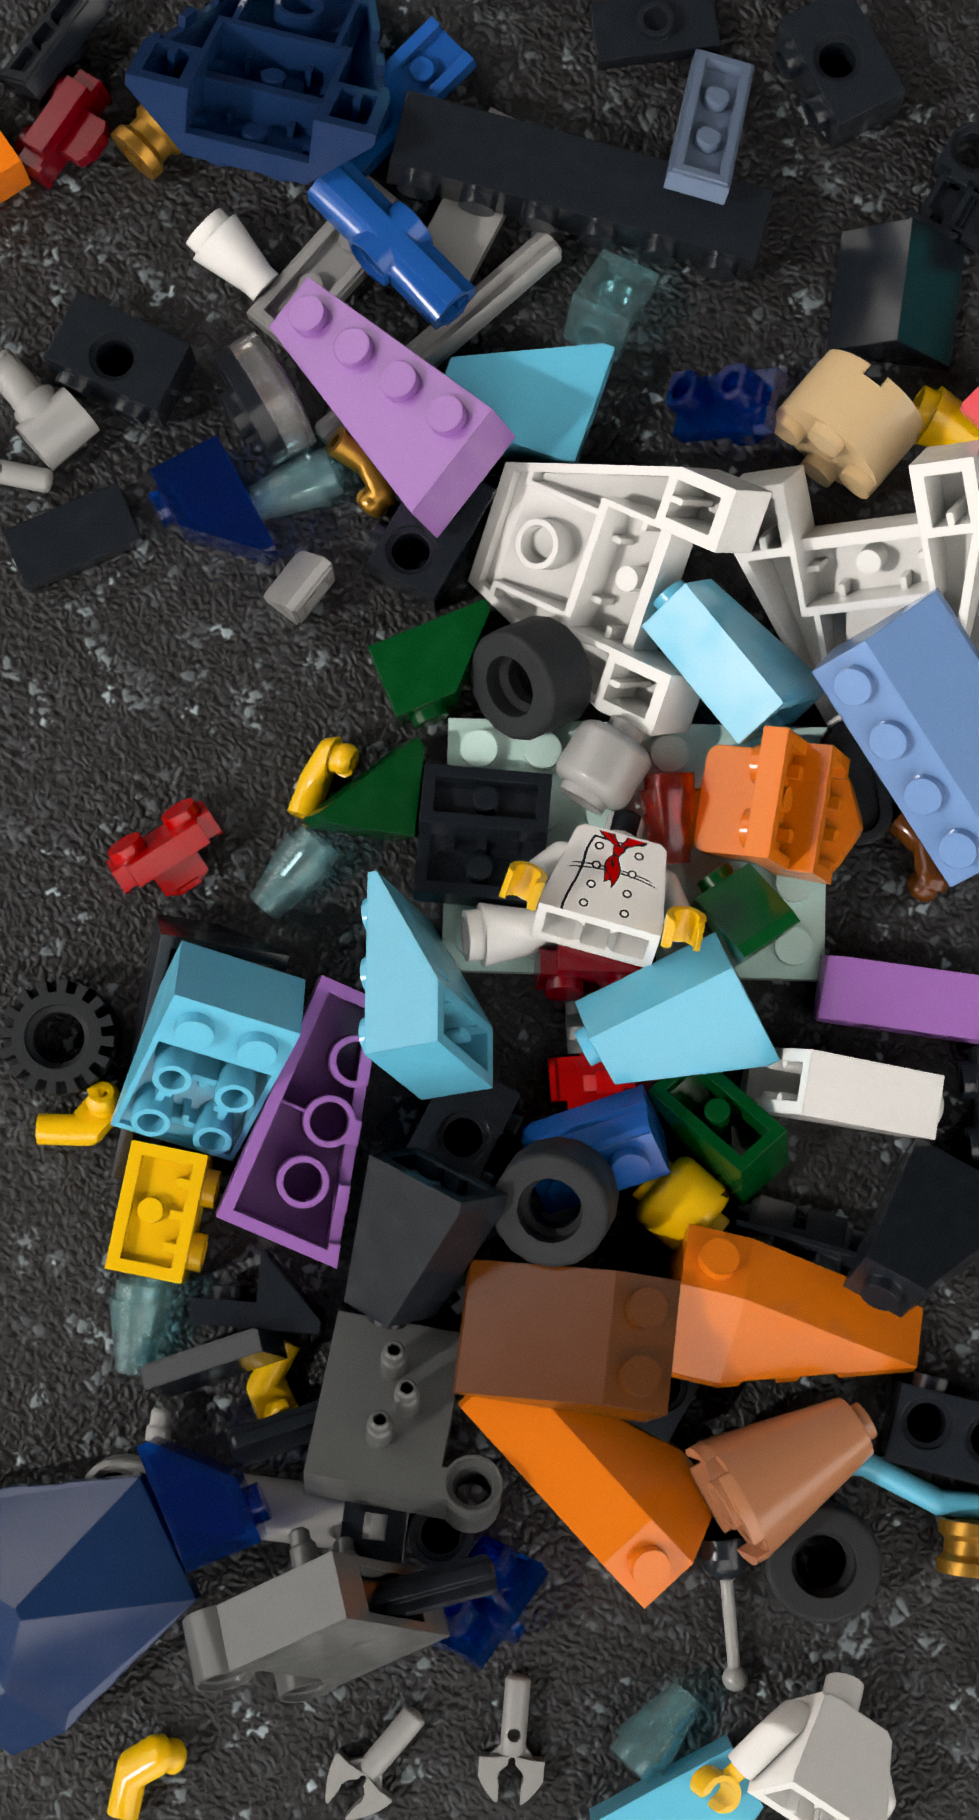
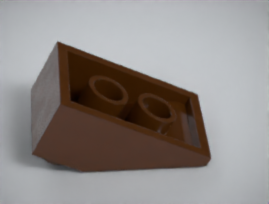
(568, 1338)

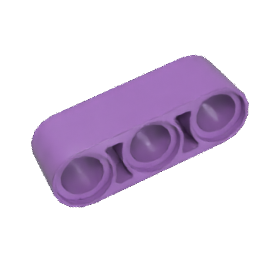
(897, 998)

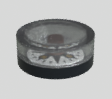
(262, 399)

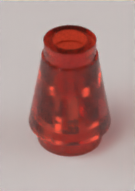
(671, 812)

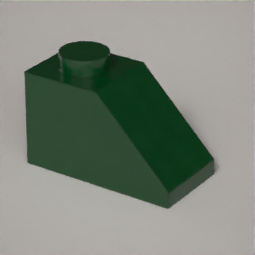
(429, 664)
(743, 911)
(723, 1130)

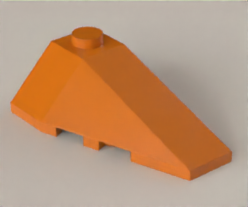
(776, 1317)
(609, 1484)

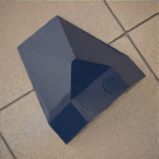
(268, 84)
(81, 1597)

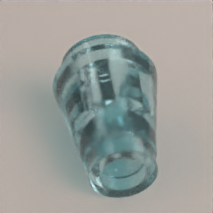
(299, 485)
(295, 870)
(138, 1321)
(655, 1732)

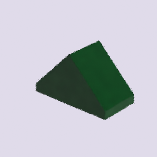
(379, 800)

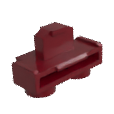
(66, 129)
(570, 972)

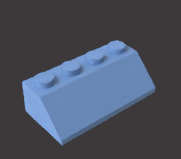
(915, 713)

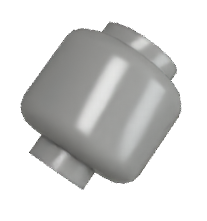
(603, 764)

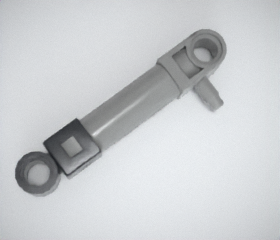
(375, 1530)

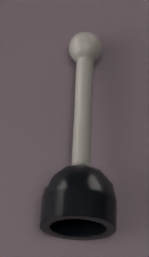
(724, 1562)

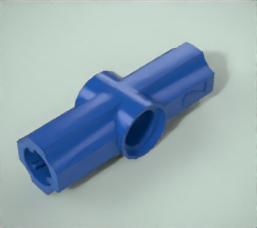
(391, 244)

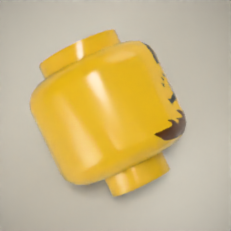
(681, 1199)

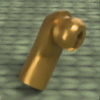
(377, 493)

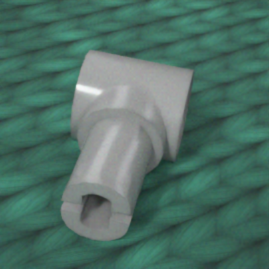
(47, 418)

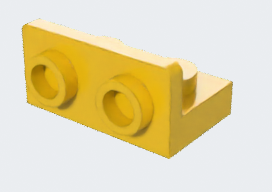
(162, 1212)

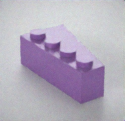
(404, 413)
(305, 1138)

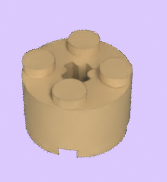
(848, 424)

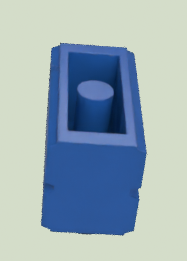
(616, 1126)

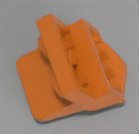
(779, 806)

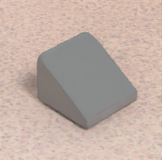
(300, 586)

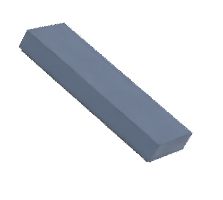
(709, 127)

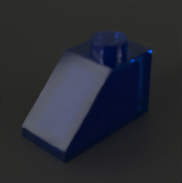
(210, 503)
(203, 1502)

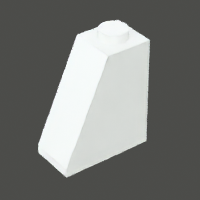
(848, 1093)

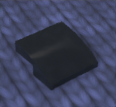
(474, 828)

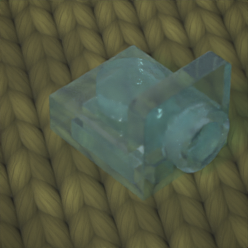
(609, 302)

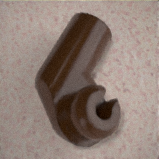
(927, 879)

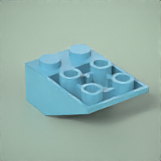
(417, 1004)
(210, 1051)

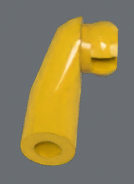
(317, 776)
(86, 1124)
(269, 1387)
(139, 1766)

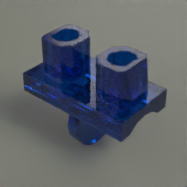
(726, 405)
(483, 1623)

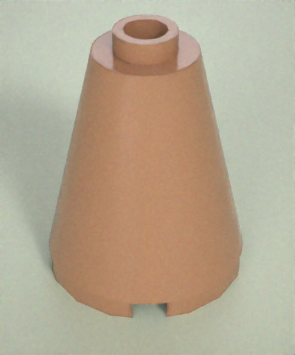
(780, 1470)

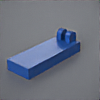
(424, 64)

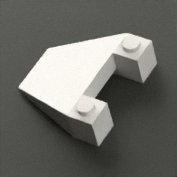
(597, 553)
(847, 576)

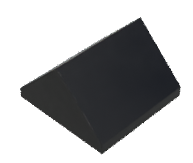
(896, 294)

